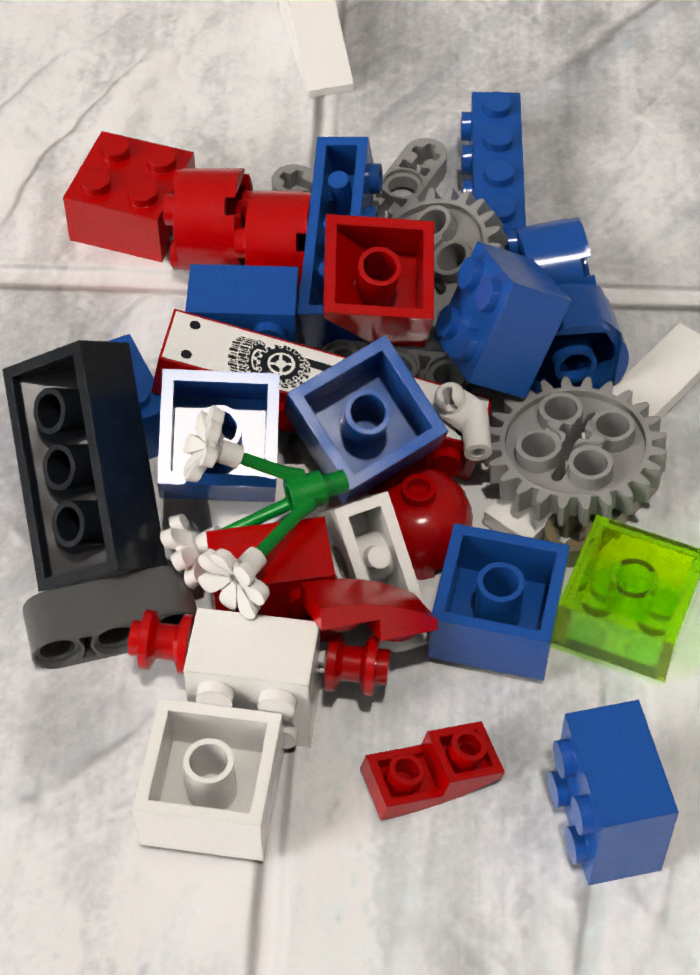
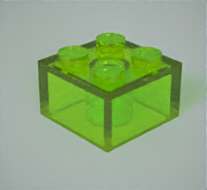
(629, 598)

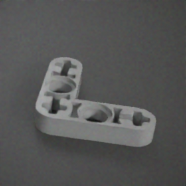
(402, 173)

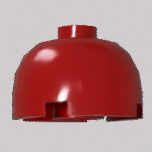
(426, 510)

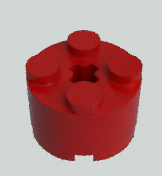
(205, 215)
(273, 228)

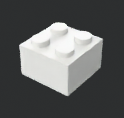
(209, 779)

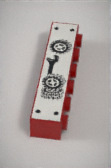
(212, 345)

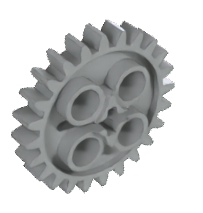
(457, 228)
(604, 471)

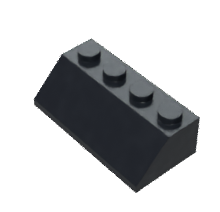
(83, 464)

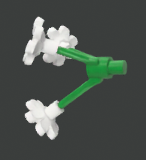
(219, 568)

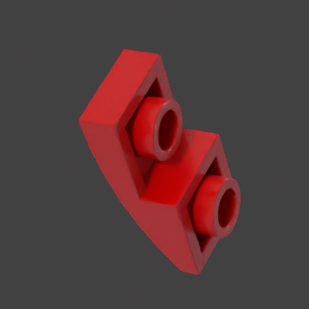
(385, 608)
(437, 771)

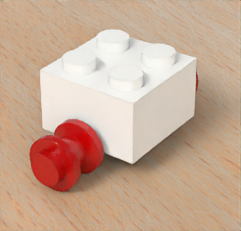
(258, 663)

